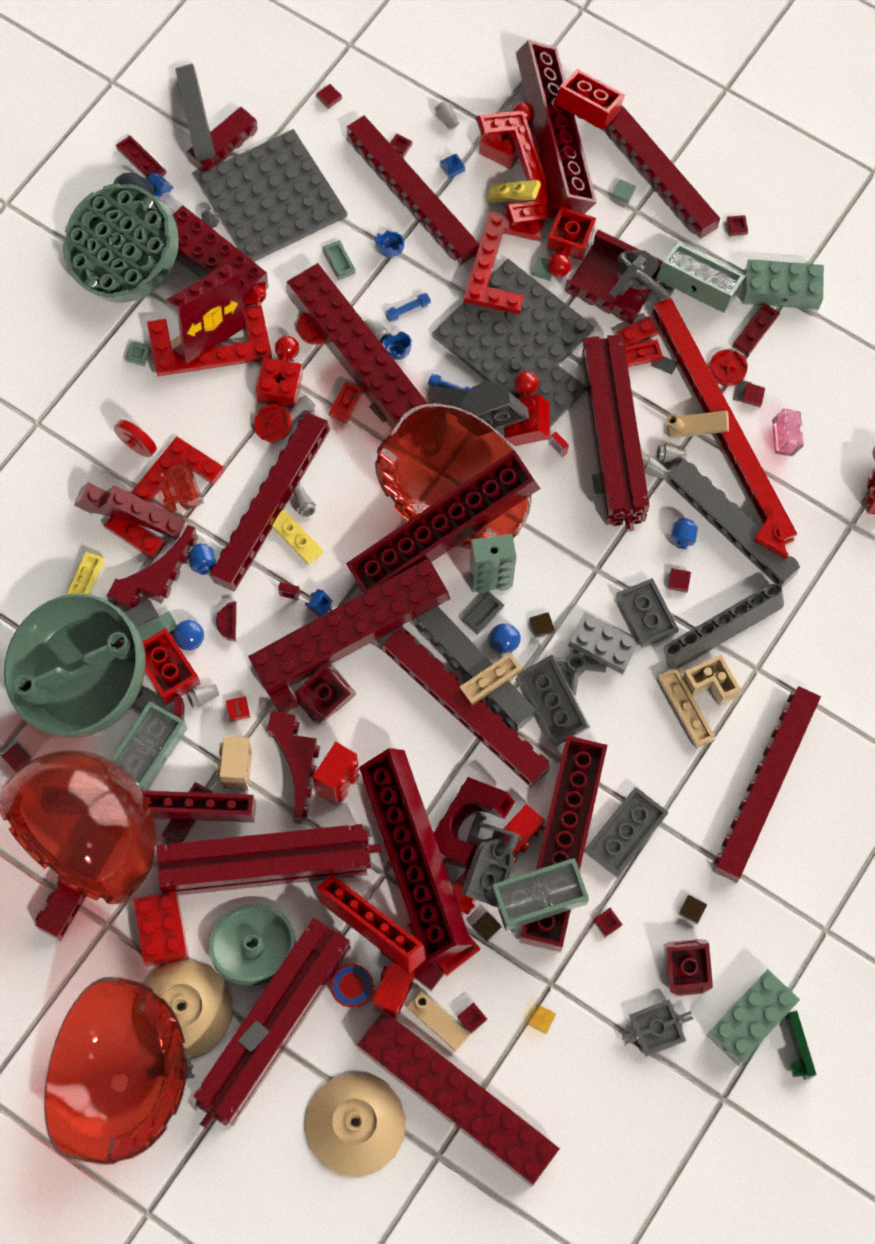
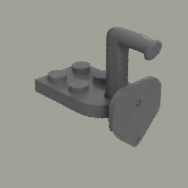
(636, 272)
(490, 862)

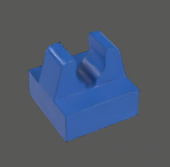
(452, 165)
(161, 183)
(319, 603)

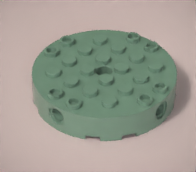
(120, 243)

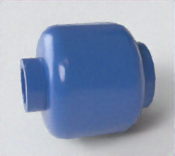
(684, 533)
(201, 558)

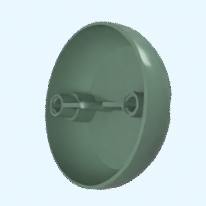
(74, 666)

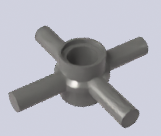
(577, 657)

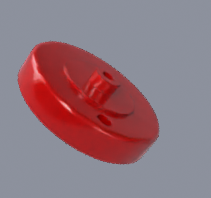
(135, 438)

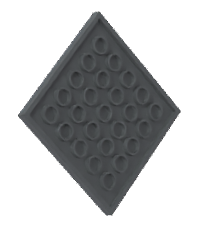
(271, 196)
(507, 343)

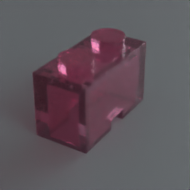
(787, 432)

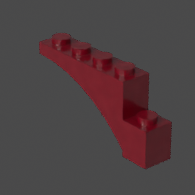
(128, 507)
(157, 578)
(300, 755)

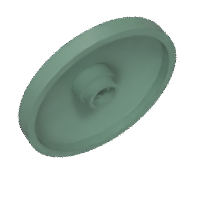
(251, 944)

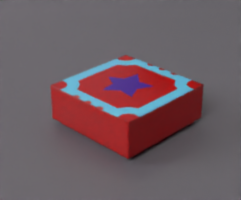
(559, 444)

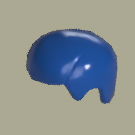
(389, 244)
(398, 345)
(188, 635)
(504, 638)

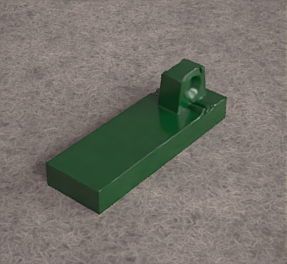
(804, 1066)

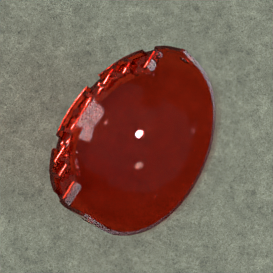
(435, 453)
(82, 822)
(114, 1073)

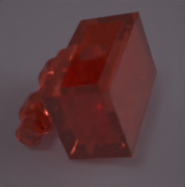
(185, 487)

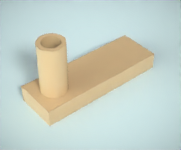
(698, 424)
(491, 678)
(438, 1021)

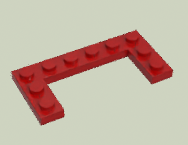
(517, 125)
(477, 290)
(217, 356)
(147, 489)

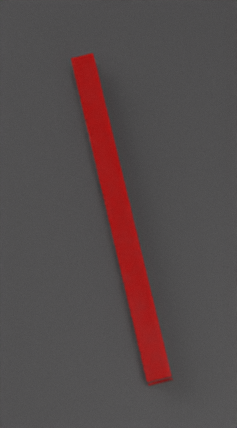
(712, 400)

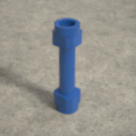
(422, 300)
(435, 380)

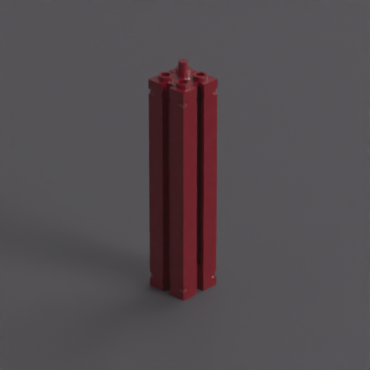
(615, 431)
(264, 859)
(281, 1011)

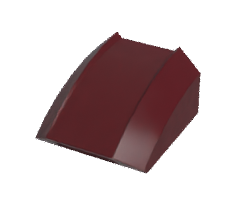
(324, 693)
(688, 966)

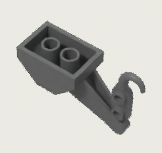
(484, 400)

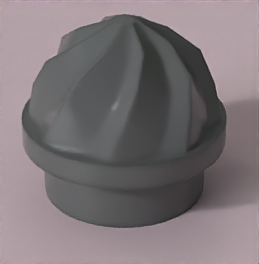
(210, 217)

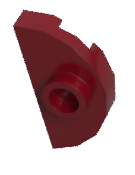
(227, 621)

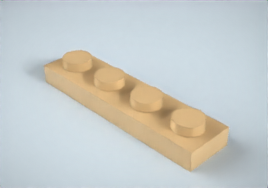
(686, 707)

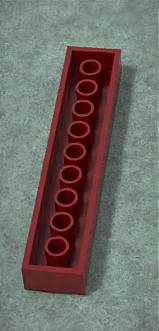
(555, 128)
(354, 344)
(446, 522)
(349, 627)
(567, 828)
(415, 855)
(458, 1098)

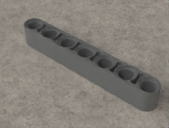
(195, 112)
(724, 626)

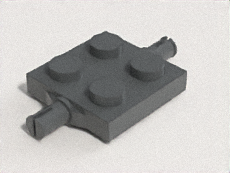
(657, 1028)

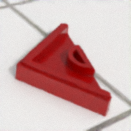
(771, 536)

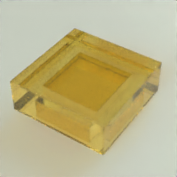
(541, 1019)

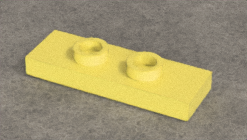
(513, 191)
(297, 537)
(86, 574)

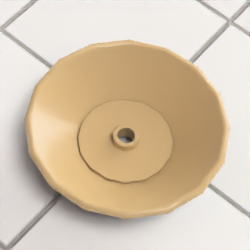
(205, 1000)
(355, 1148)

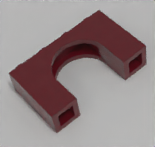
(471, 798)

